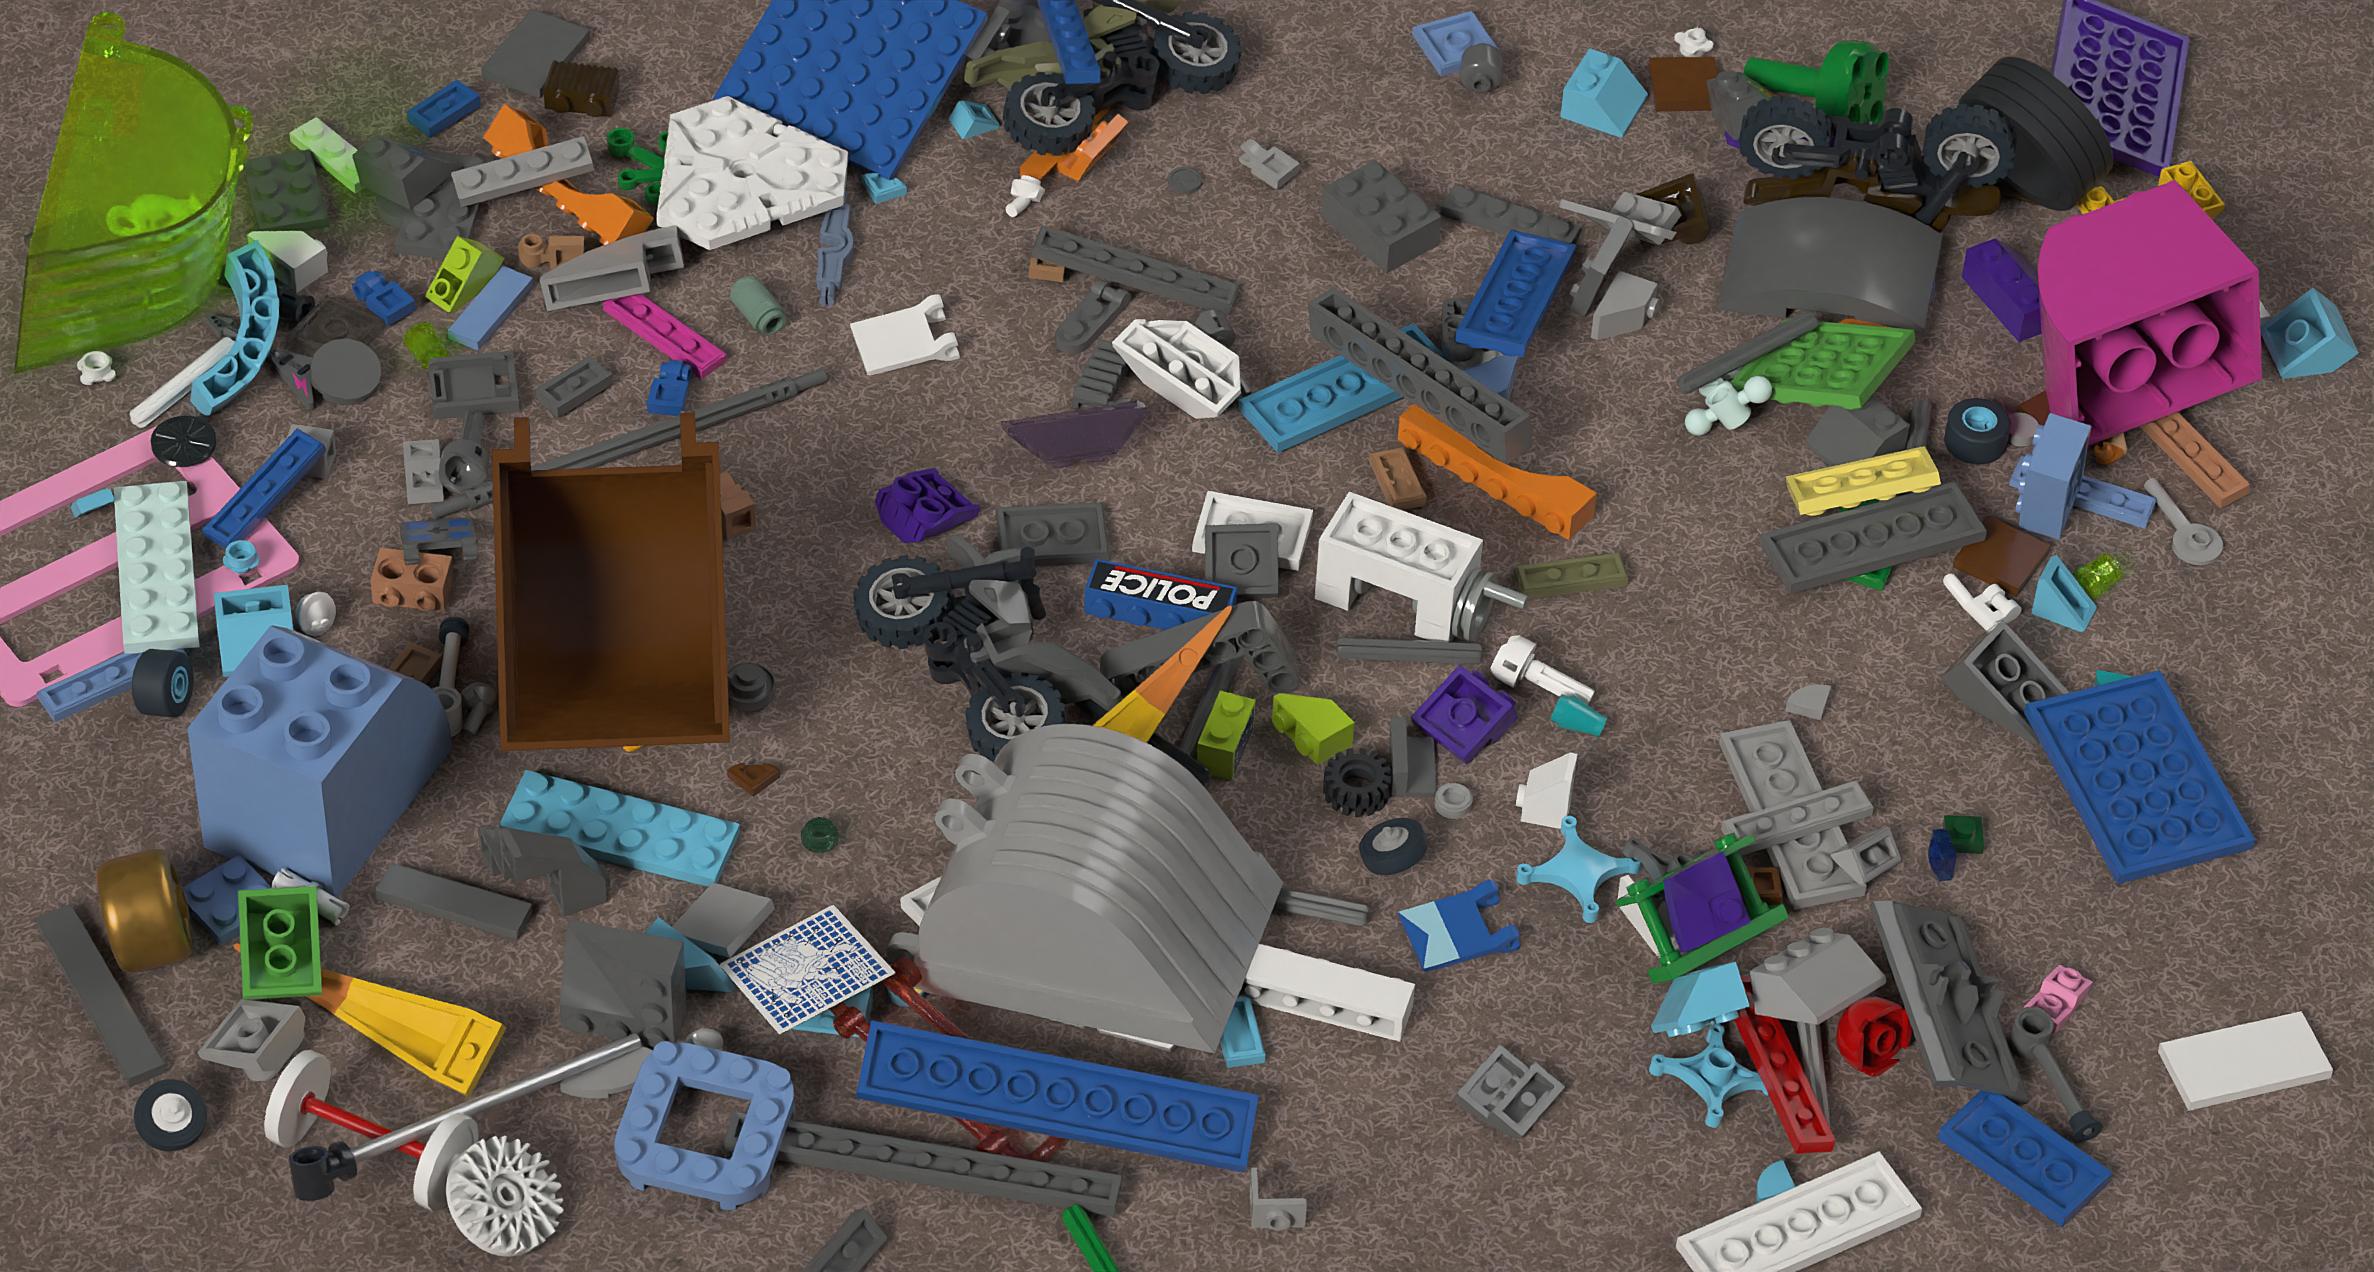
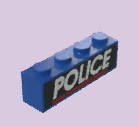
(1151, 596)

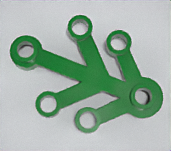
(621, 144)

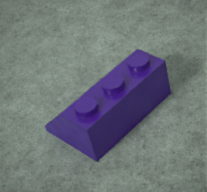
(2006, 286)

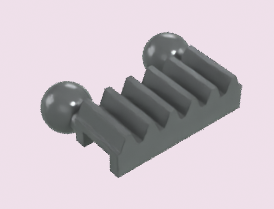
(1101, 377)

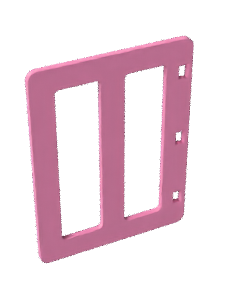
(213, 490)

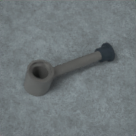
(2031, 1041)

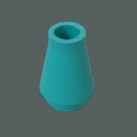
(1577, 716)

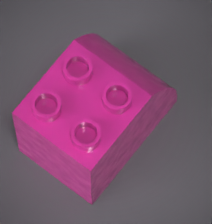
(2144, 312)

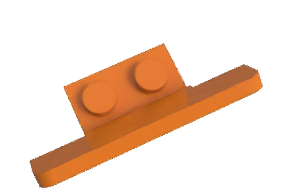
(1086, 155)

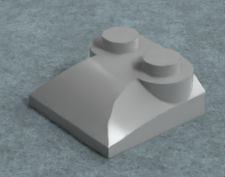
(256, 1038)

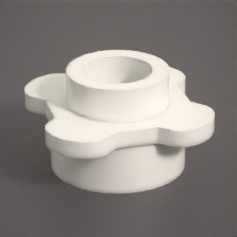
(1693, 42)
(96, 368)

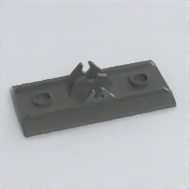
(1948, 999)

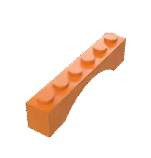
(607, 214)
(1551, 500)

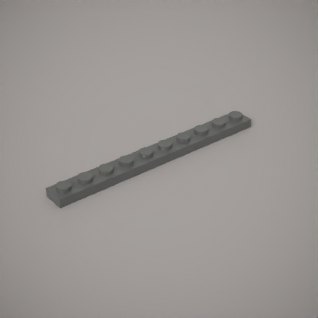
(942, 1166)

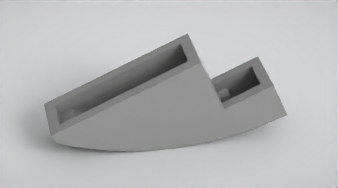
(613, 269)

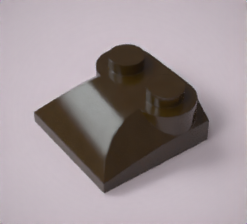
(1685, 194)

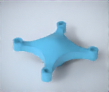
(1578, 869)
(1711, 1074)

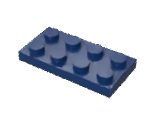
(2025, 1156)

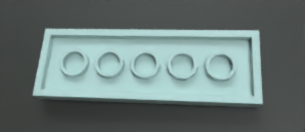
(156, 567)

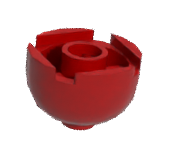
(1872, 1028)

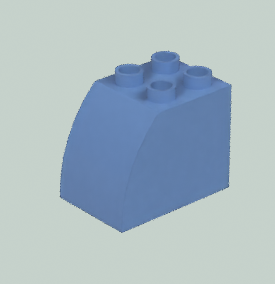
(311, 757)

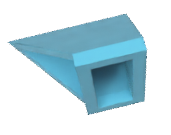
(2062, 597)

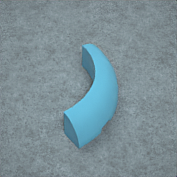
(258, 304)

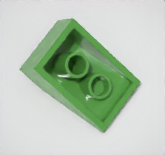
(279, 942)

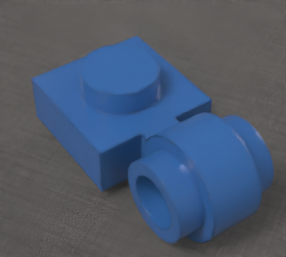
(383, 299)
(671, 389)

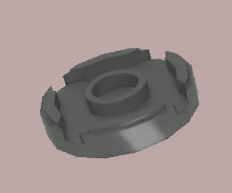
(345, 371)

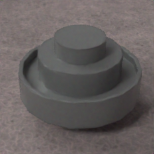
(750, 686)

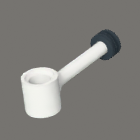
(453, 634)

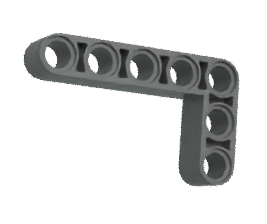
(1246, 632)

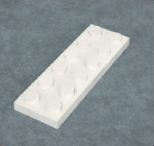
(1805, 1222)

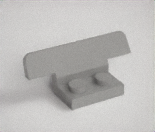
(1650, 218)

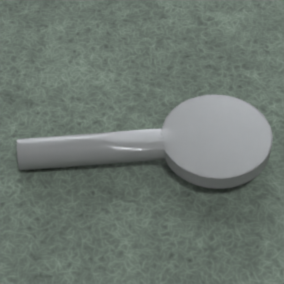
(2191, 542)

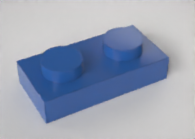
(443, 108)

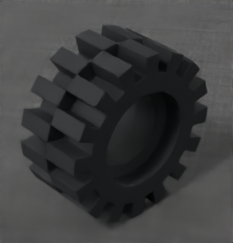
(1356, 798)

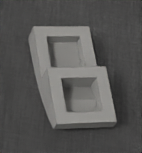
(422, 471)

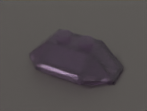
(1077, 433)

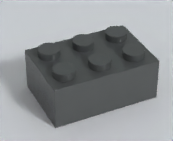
(1380, 216)

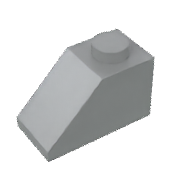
(1625, 306)

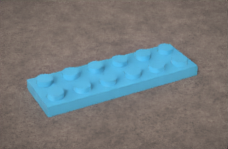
(624, 828)

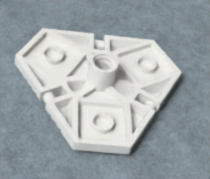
(735, 177)

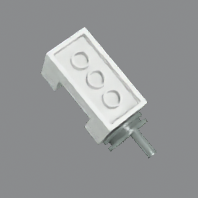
(1413, 558)

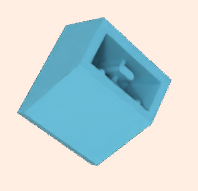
(245, 617)
(1701, 1000)

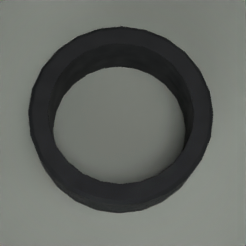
(2058, 138)

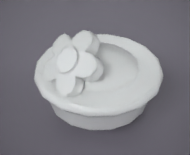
(315, 613)

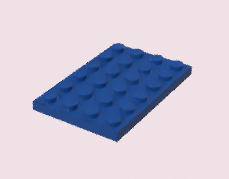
(2139, 777)

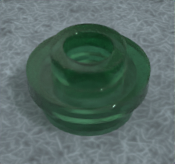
(819, 827)

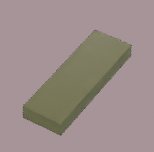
(1571, 575)

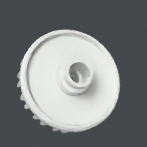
(503, 1197)

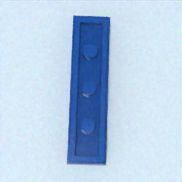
(265, 489)

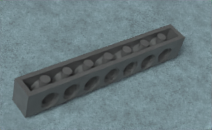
(1420, 375)

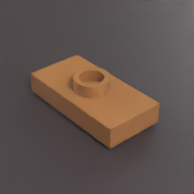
(1397, 479)

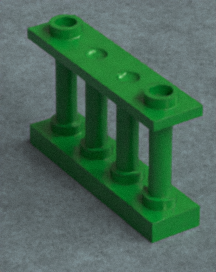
(1676, 963)

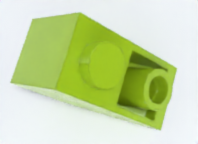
(463, 274)
(1313, 724)

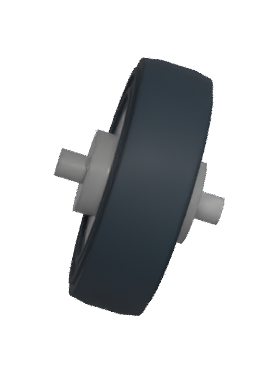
(1393, 846)

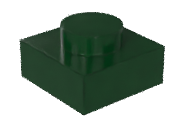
(1965, 833)

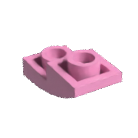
(2061, 995)

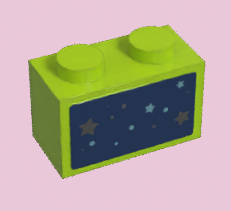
(1226, 734)

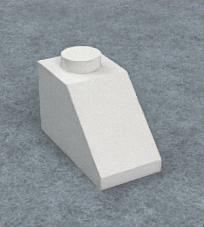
(293, 256)
(1548, 792)

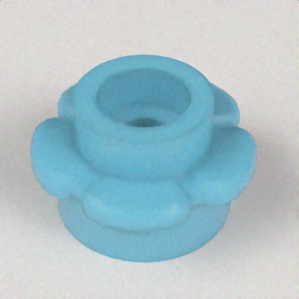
(241, 557)

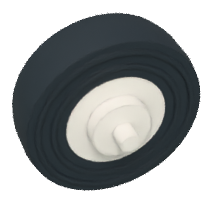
(170, 1115)

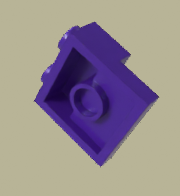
(1465, 714)

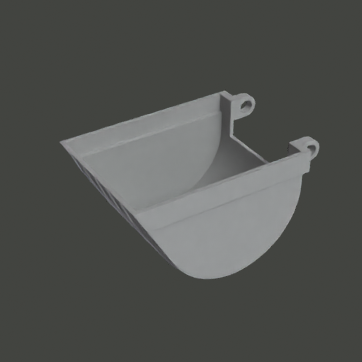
(1093, 890)

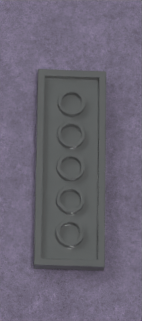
(1872, 537)

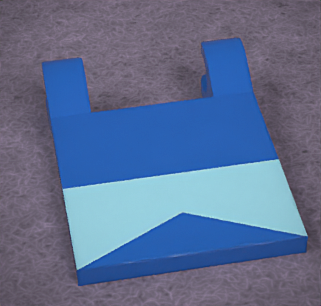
(1454, 930)

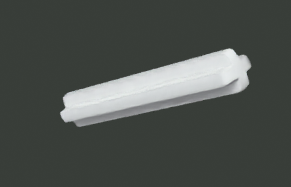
(178, 385)

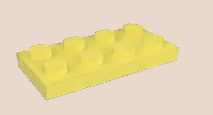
(1863, 480)

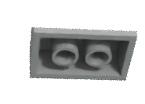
(1814, 978)

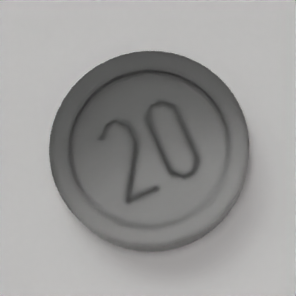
(1184, 180)

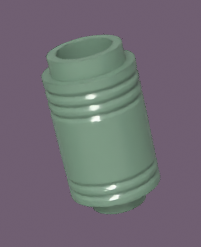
(758, 305)

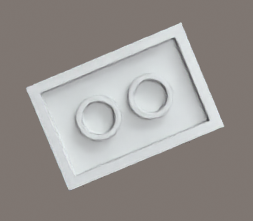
(1230, 509)

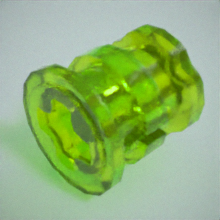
(424, 343)
(2098, 575)

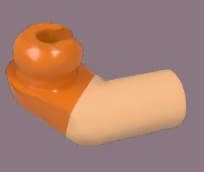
(2113, 450)

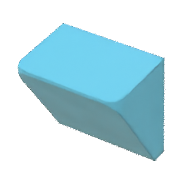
(972, 119)

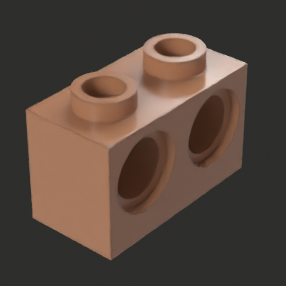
(412, 586)

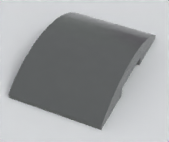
(1831, 260)

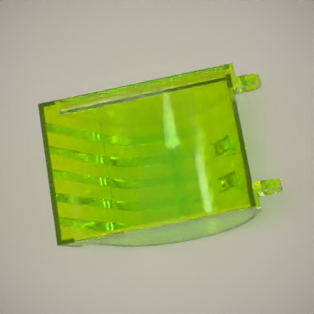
(130, 203)

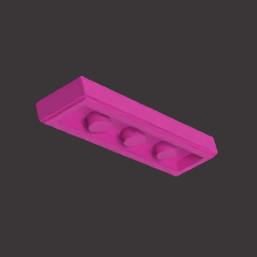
(666, 333)

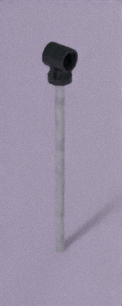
(316, 1167)

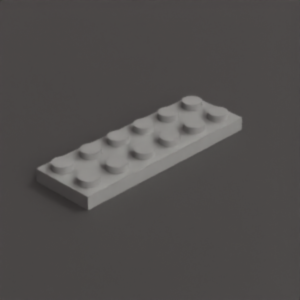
(1773, 770)

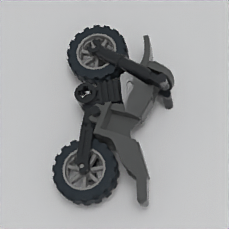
(984, 637)

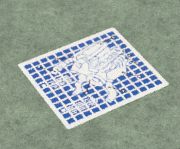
(806, 969)

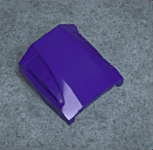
(922, 506)

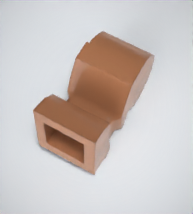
(736, 508)

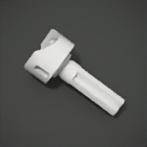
(1516, 661)

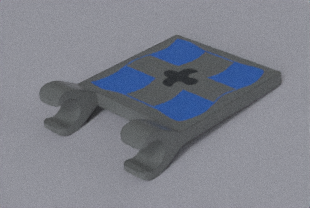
(438, 535)

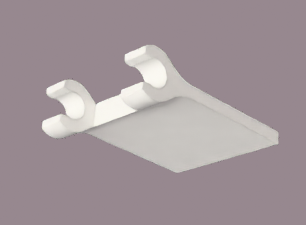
(903, 338)

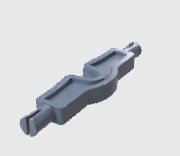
(833, 259)

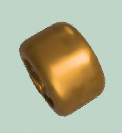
(144, 910)

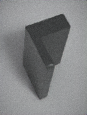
(1411, 762)

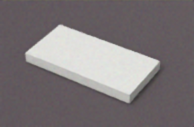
(2245, 1060)

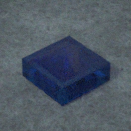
(1942, 855)

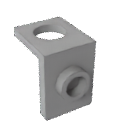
(1275, 1213)

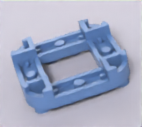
(695, 1173)

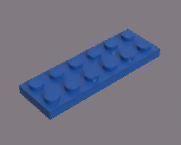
(1516, 294)

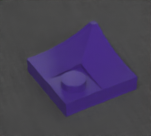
(1704, 902)

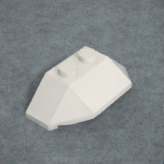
(1182, 365)

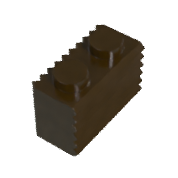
(581, 89)

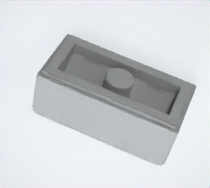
(1868, 855)

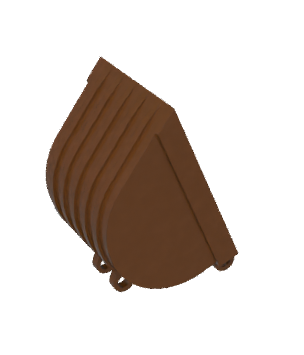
(610, 600)

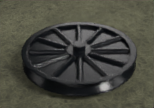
(183, 441)

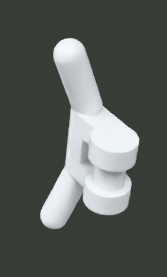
(1980, 606)

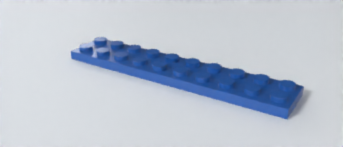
(1057, 1096)

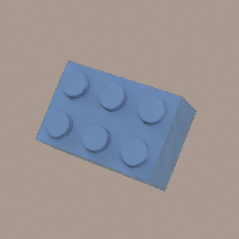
(2052, 475)

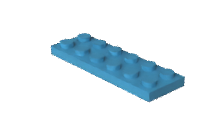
(1319, 399)

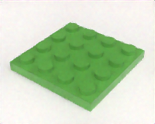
(1831, 364)

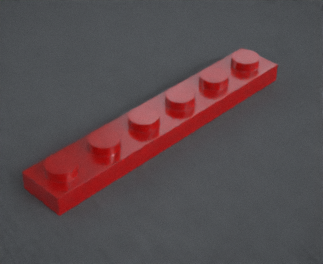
(1784, 1079)

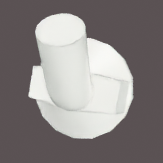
(1026, 190)

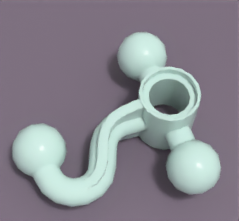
(1727, 403)

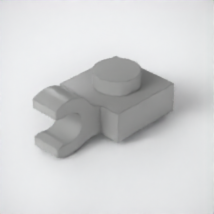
(1271, 165)

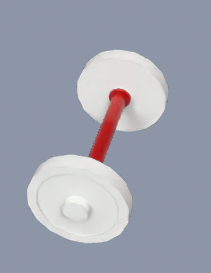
(300, 1100)

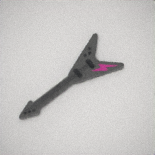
(290, 366)

